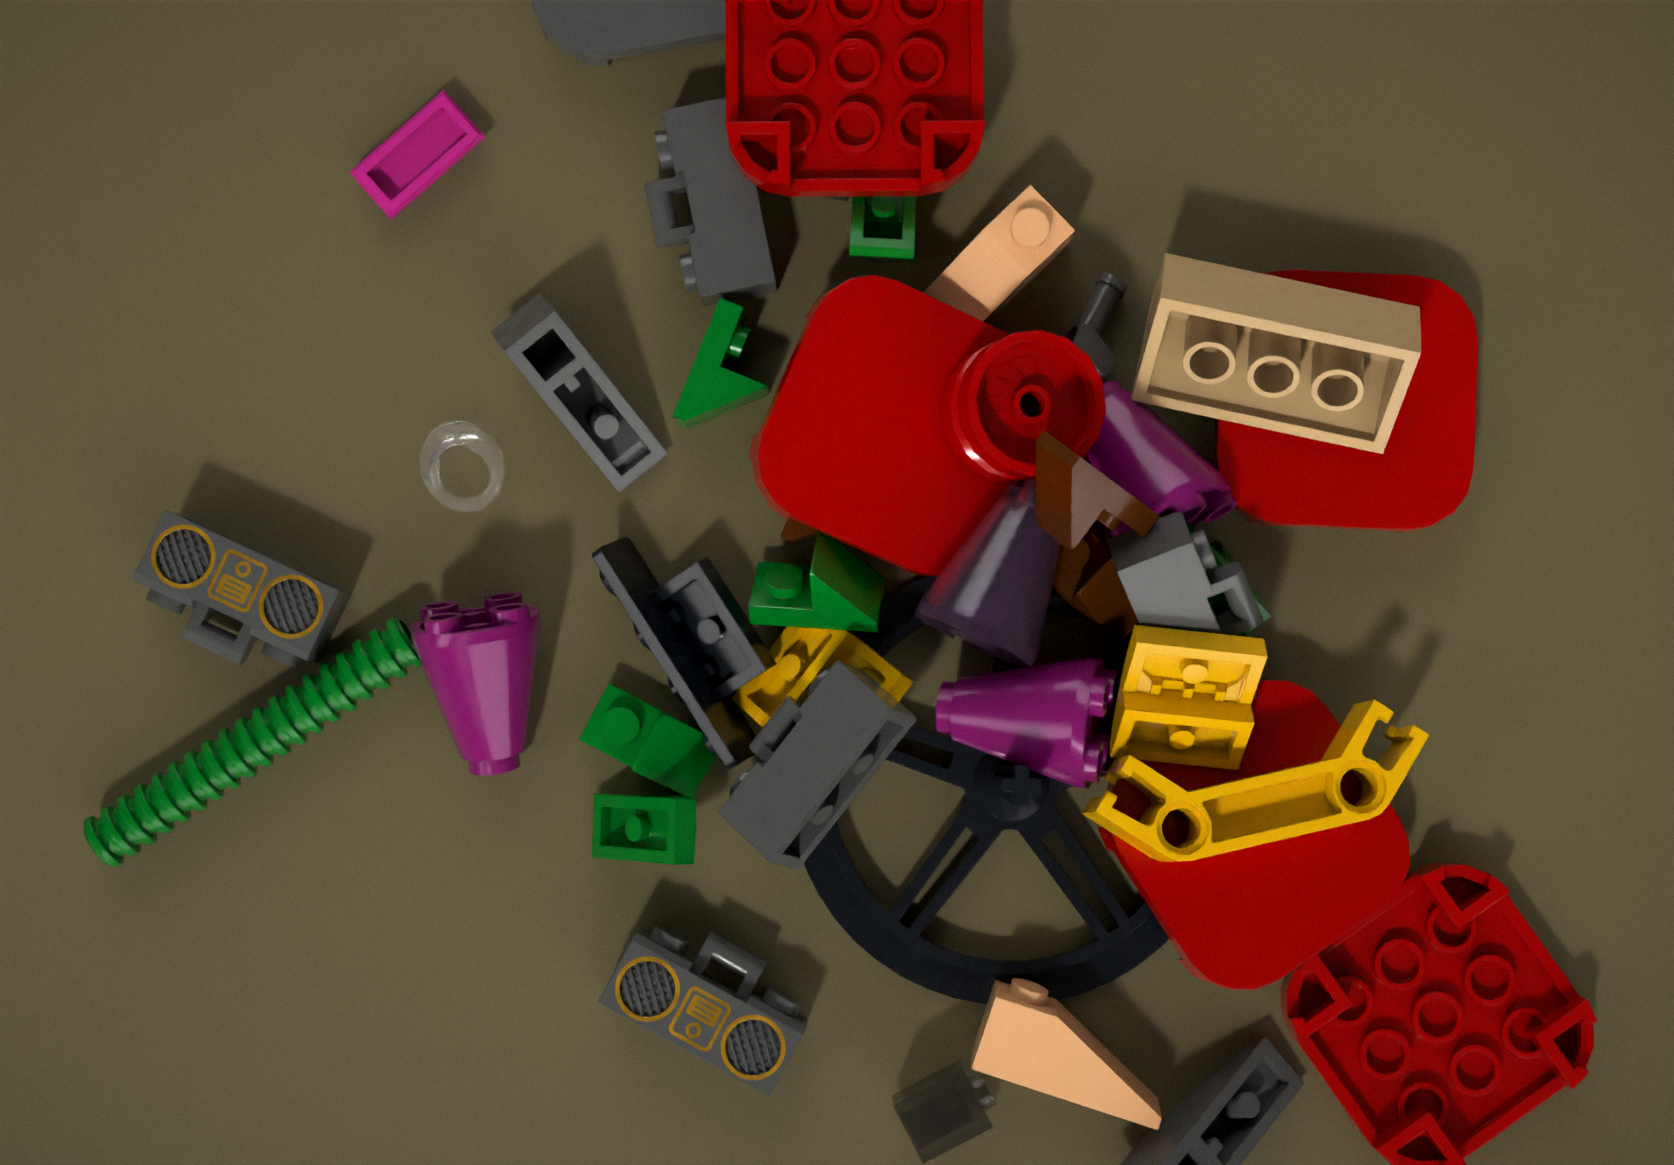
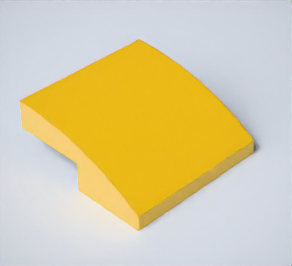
(804, 655)
(1187, 697)

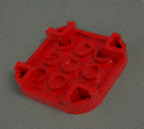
(854, 94)
(861, 431)
(1428, 453)
(1272, 905)
(1439, 1018)

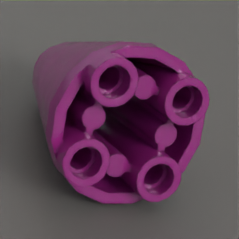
(1156, 463)
(482, 675)
(1036, 717)

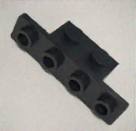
(696, 638)

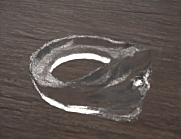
(476, 440)

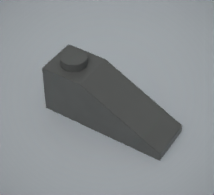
(579, 392)
(1224, 1114)

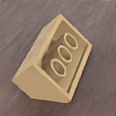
(1277, 353)

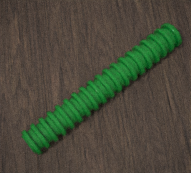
(251, 743)

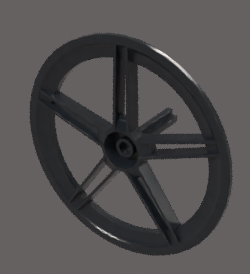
(998, 799)

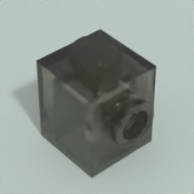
(944, 1110)

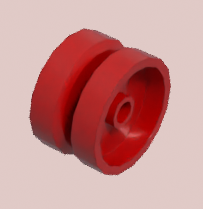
(1026, 369)

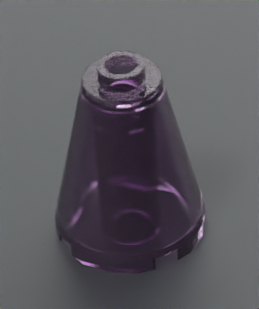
(998, 582)

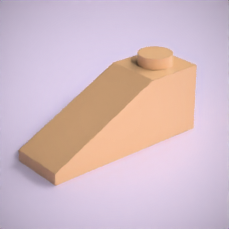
(1003, 257)
(1047, 1049)

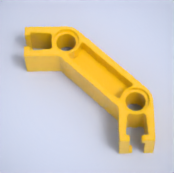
(1267, 804)

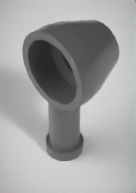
(1090, 323)

